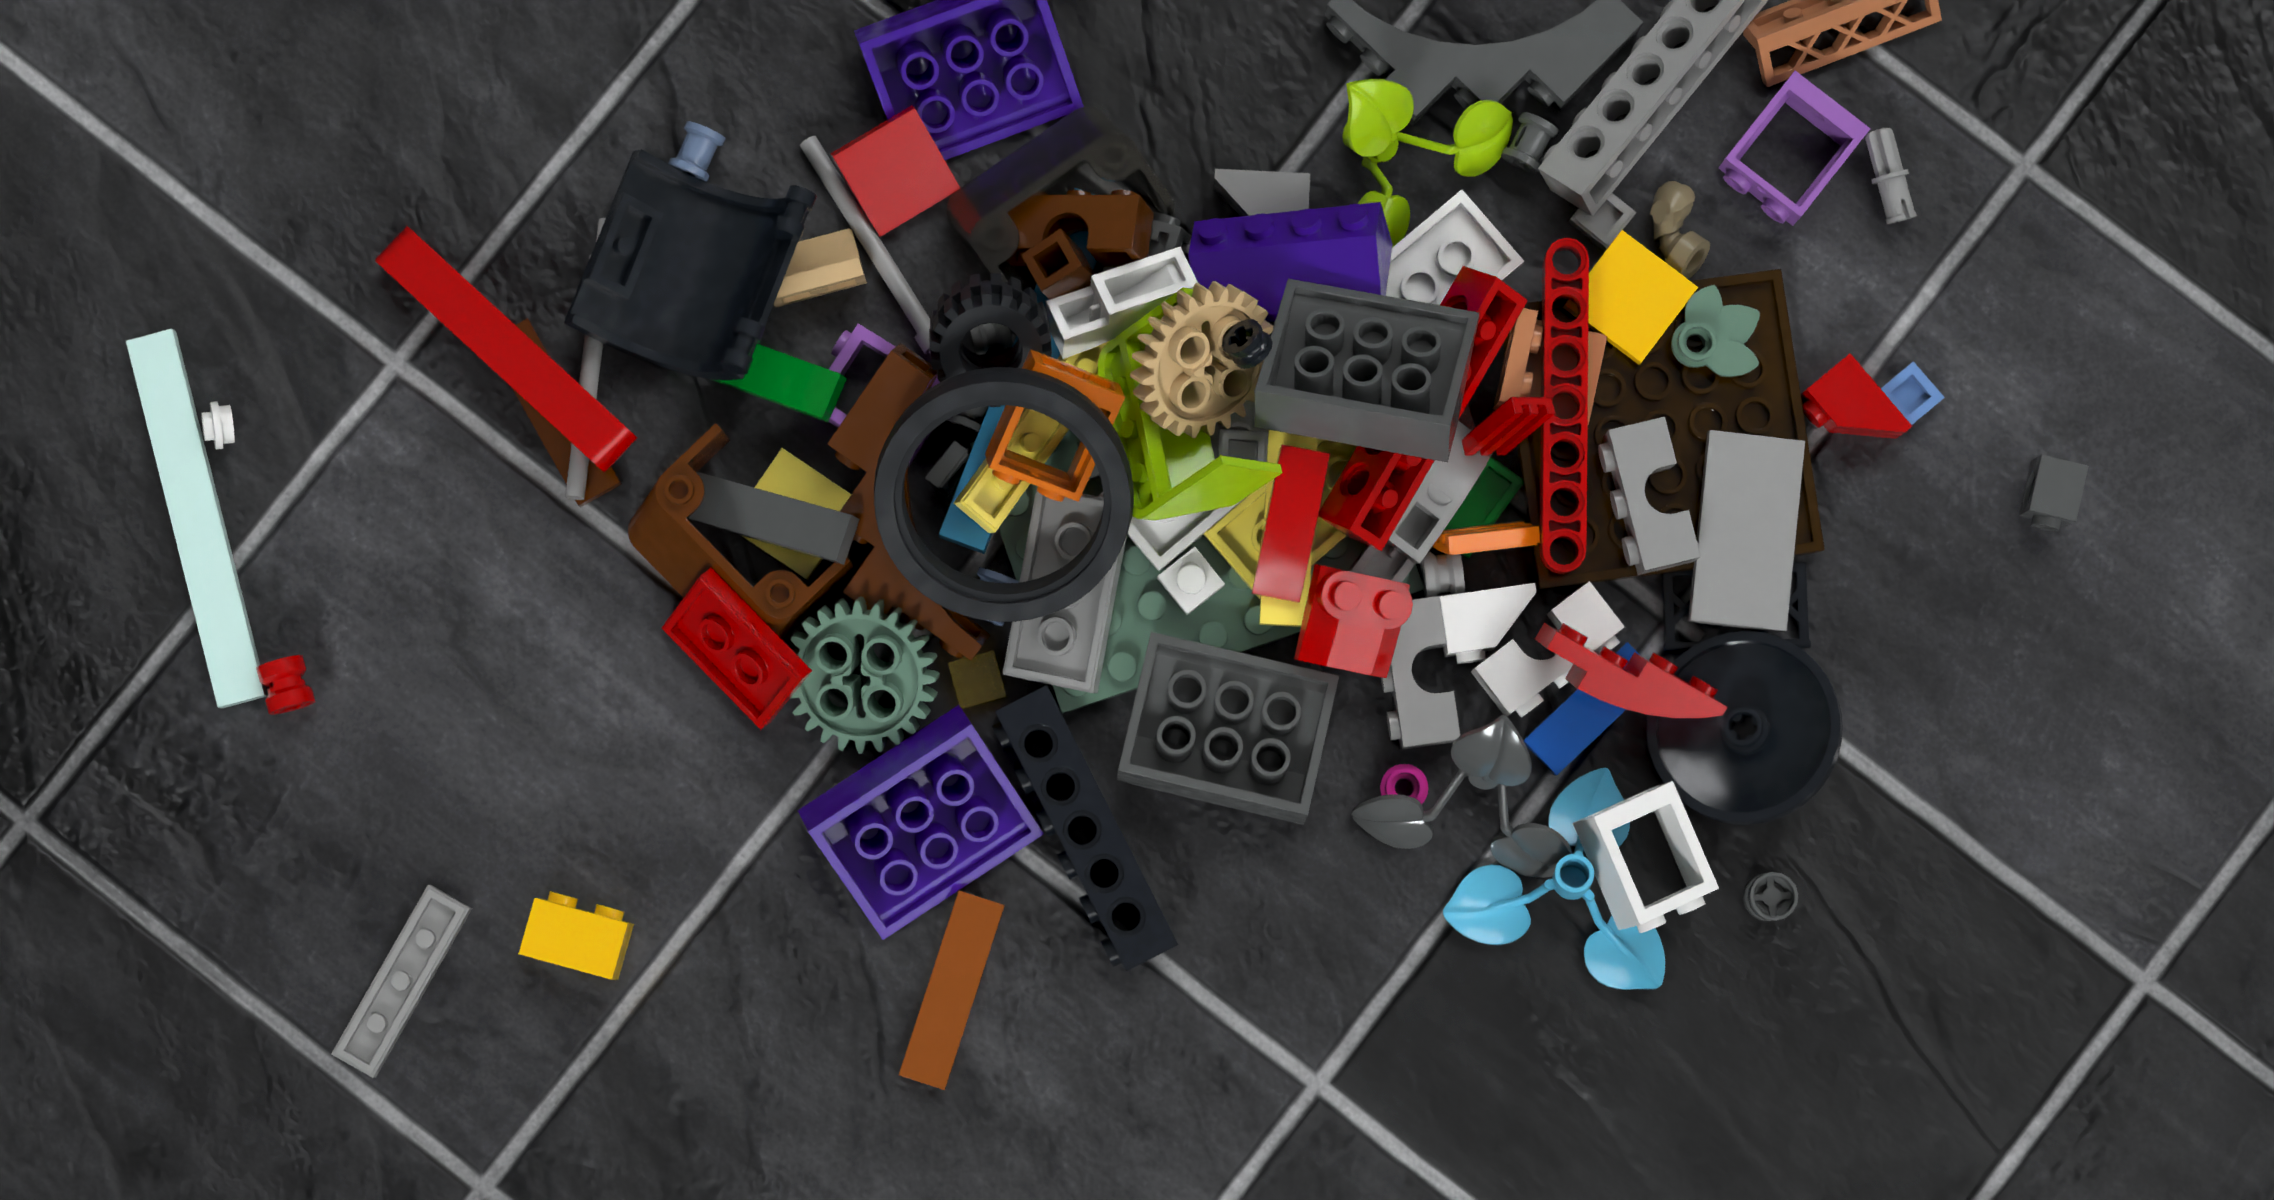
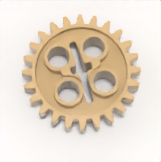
(1185, 371)

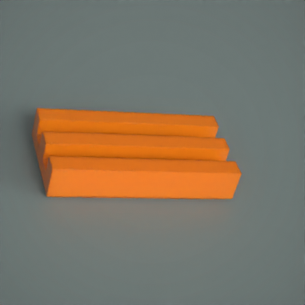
(1487, 538)

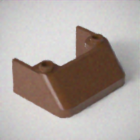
(682, 553)

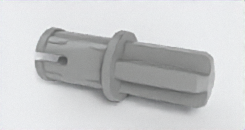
(1890, 175)

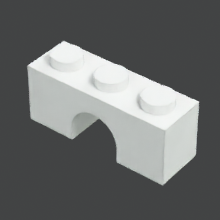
(1516, 679)

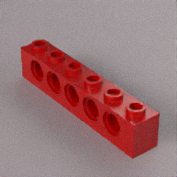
(1382, 483)

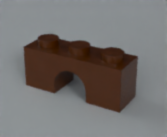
(1116, 223)

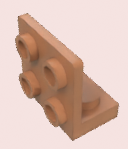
(1523, 365)

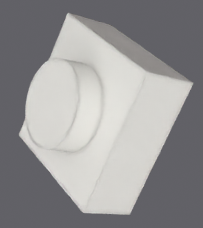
(1191, 580)

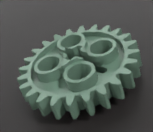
(903, 678)

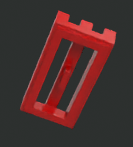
(1508, 425)

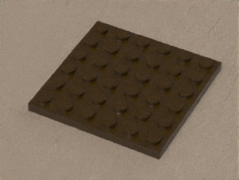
(1693, 403)

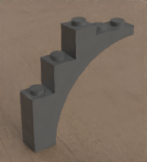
(1552, 62)

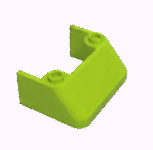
(1172, 471)

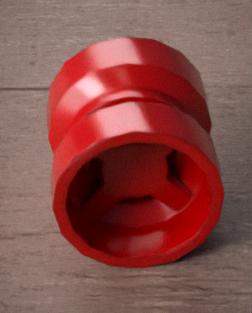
(286, 687)

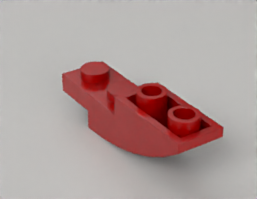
(1639, 687)

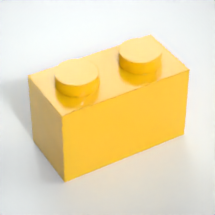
(577, 937)

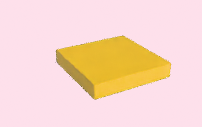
(1633, 297)

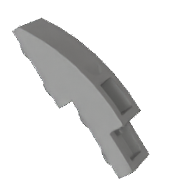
(1426, 515)

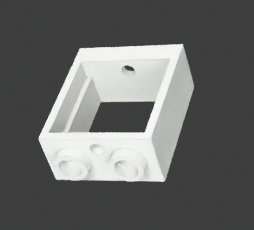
(1613, 873)

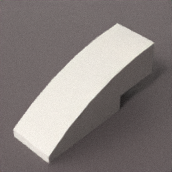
(1116, 300)

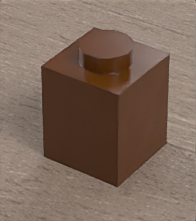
(1058, 265)

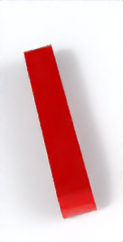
(506, 349)
(1575, 384)

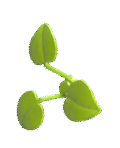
(1385, 107)

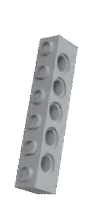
(1650, 106)

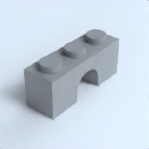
(1653, 538)
(1418, 715)

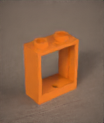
(1051, 481)

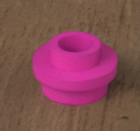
(1407, 772)

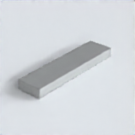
(401, 981)

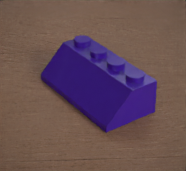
(1320, 246)

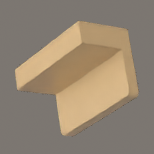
(821, 268)

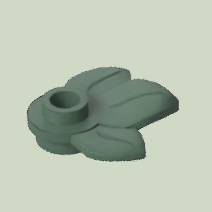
(1721, 332)

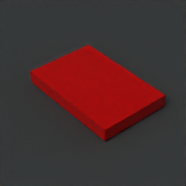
(736, 648)

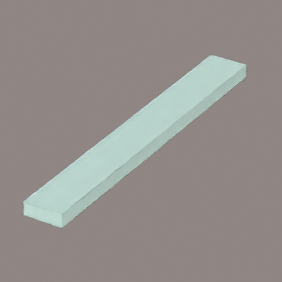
(196, 518)

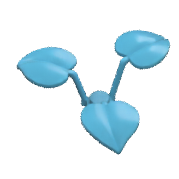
(1493, 912)

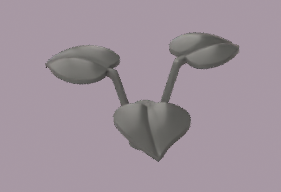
(1490, 758)

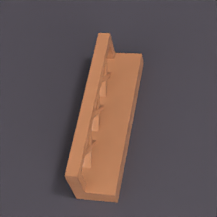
(1805, 21)

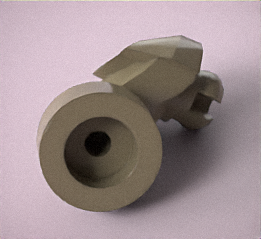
(1669, 209)

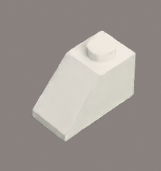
(1480, 619)

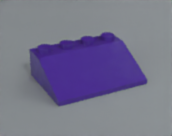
(971, 69)
(920, 822)

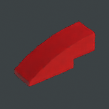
(1290, 523)

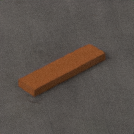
(951, 990)

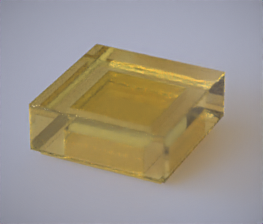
(977, 680)

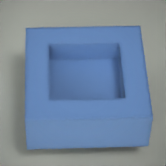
(1912, 393)

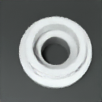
(218, 425)

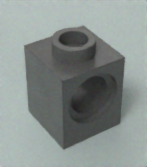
(2053, 492)

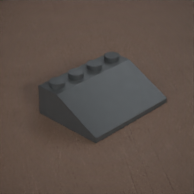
(1366, 370)
(1227, 728)

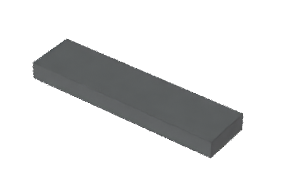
(776, 519)

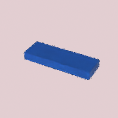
(1573, 726)

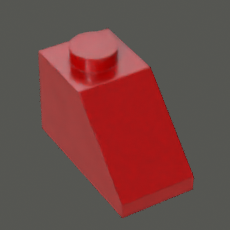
(1852, 403)

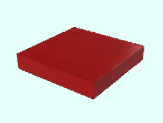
(895, 171)

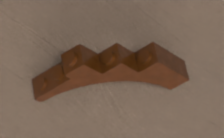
(858, 445)

